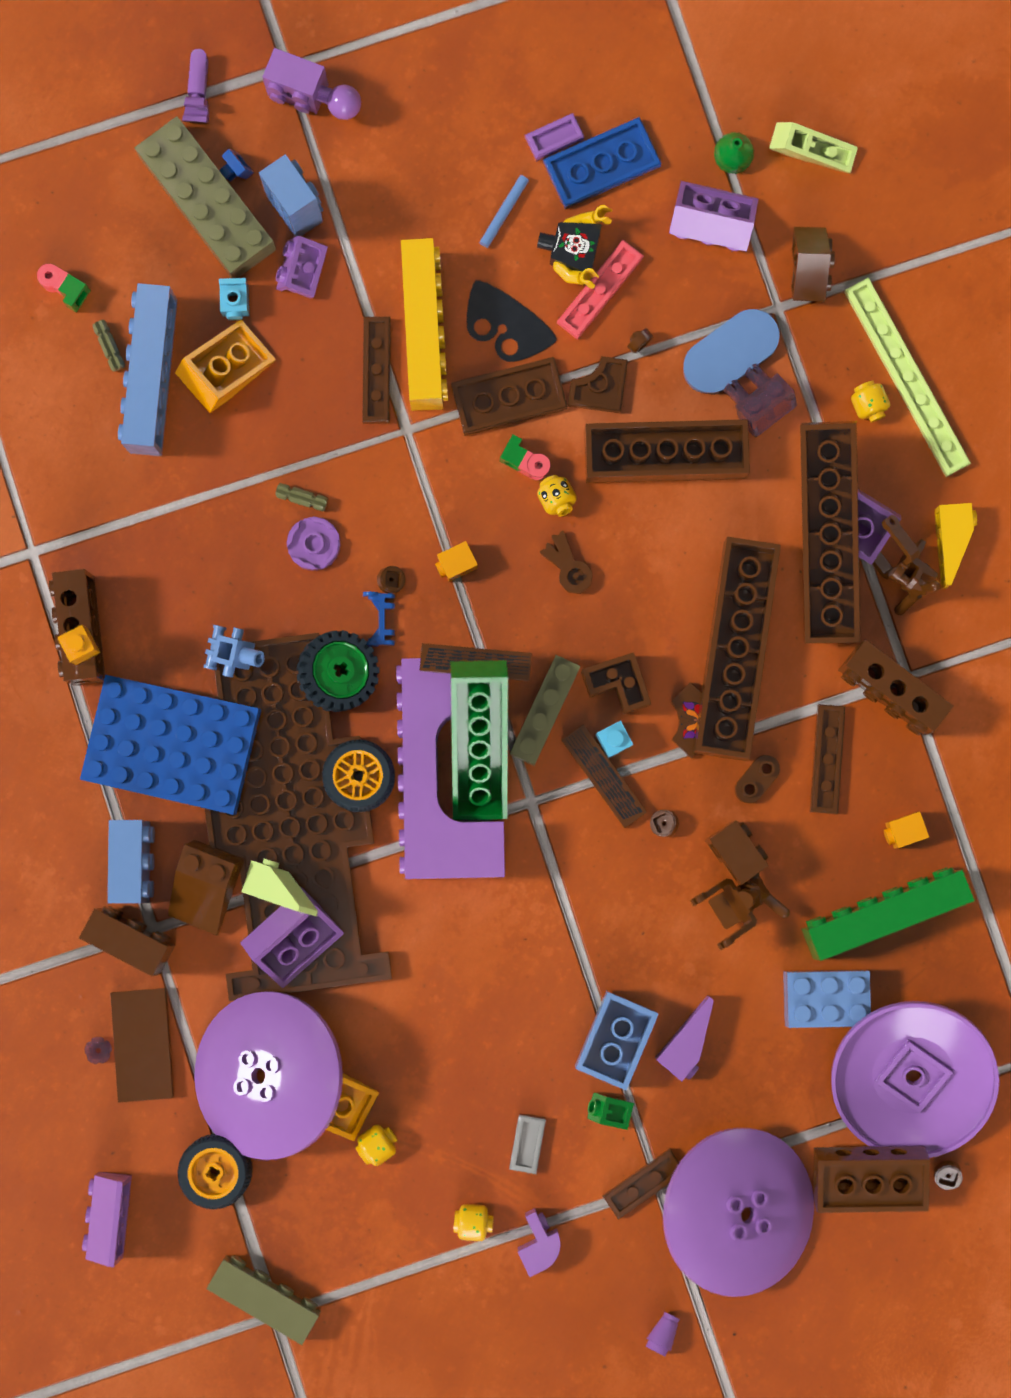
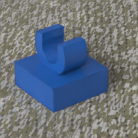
(235, 166)

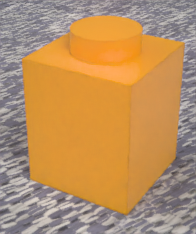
(456, 562)
(78, 645)
(905, 830)

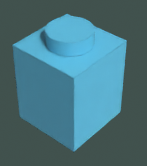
(614, 739)

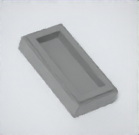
(527, 1144)

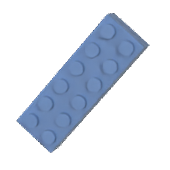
(148, 369)

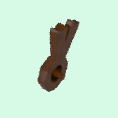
(574, 575)

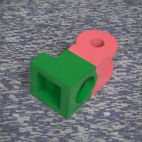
(59, 281)
(532, 465)

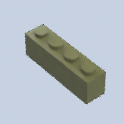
(545, 710)
(264, 1299)

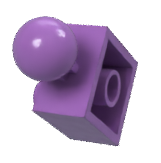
(306, 86)

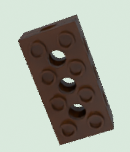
(65, 587)
(909, 688)
(879, 1194)

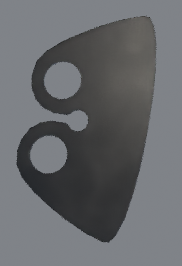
(522, 325)

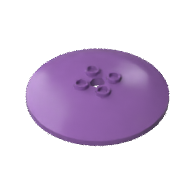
(299, 1068)
(936, 1110)
(706, 1203)

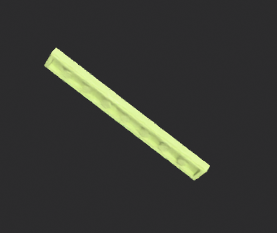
(907, 377)

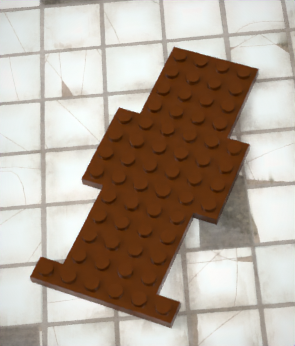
(292, 819)

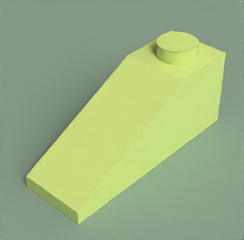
(813, 146)
(276, 886)

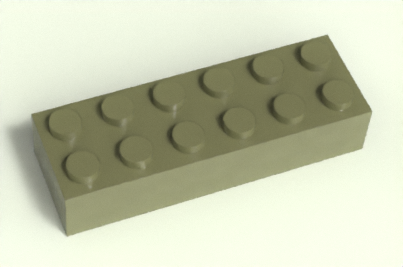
(205, 198)

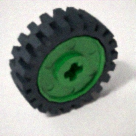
(318, 673)

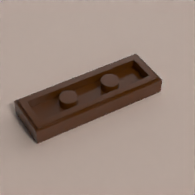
(642, 1184)

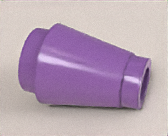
(663, 1334)

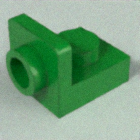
(610, 1111)

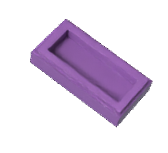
(554, 137)

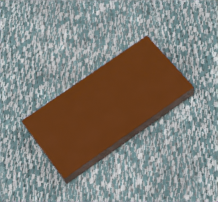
(509, 396)
(142, 1045)

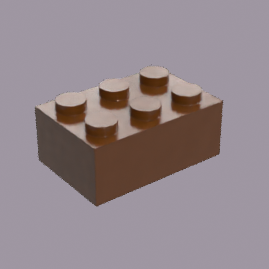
(128, 940)

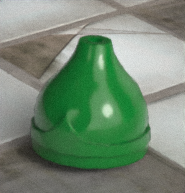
(734, 152)

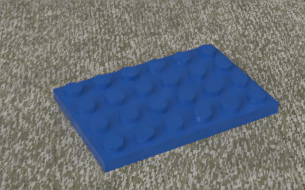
(170, 744)

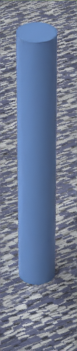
(504, 211)

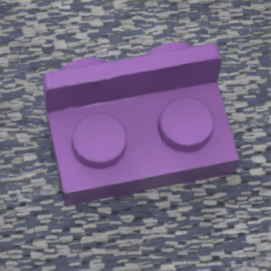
(301, 266)

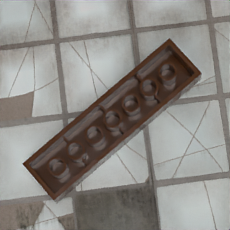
(830, 532)
(736, 649)

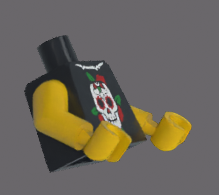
(576, 246)

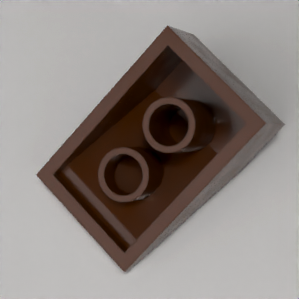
(203, 886)

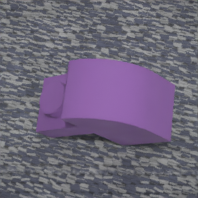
(543, 1250)

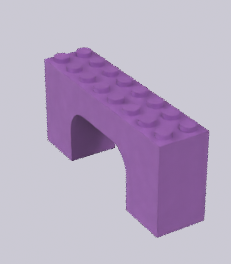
(431, 839)

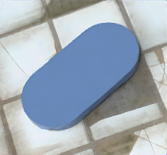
(730, 351)

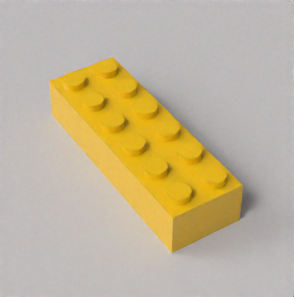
(422, 326)

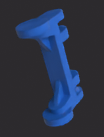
(378, 600)

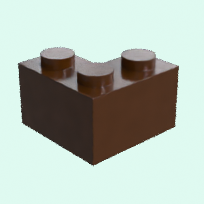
(811, 260)
(623, 676)
(737, 851)

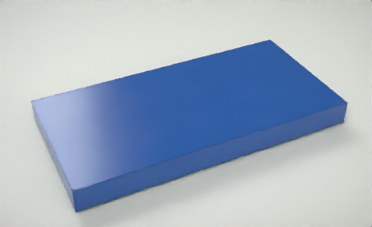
(602, 163)

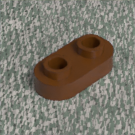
(757, 778)

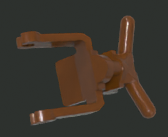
(910, 572)
(737, 904)

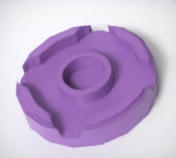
(313, 543)

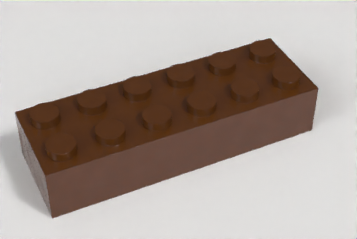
(666, 451)

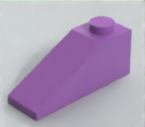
(686, 1045)

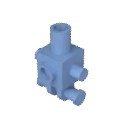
(231, 651)

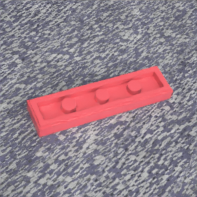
(592, 301)

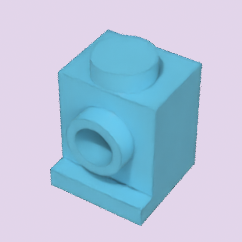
(234, 287)

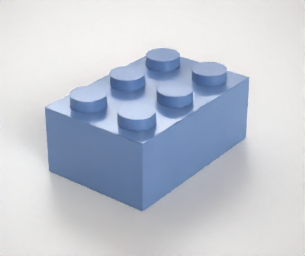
(291, 195)
(130, 861)
(826, 998)
(616, 1040)

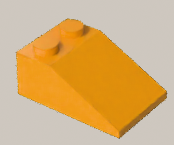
(224, 365)
(353, 1108)

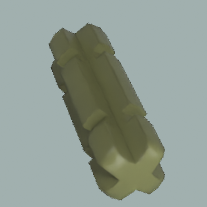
(108, 345)
(301, 497)

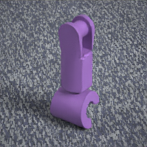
(196, 104)

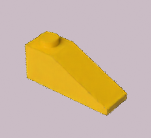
(953, 531)

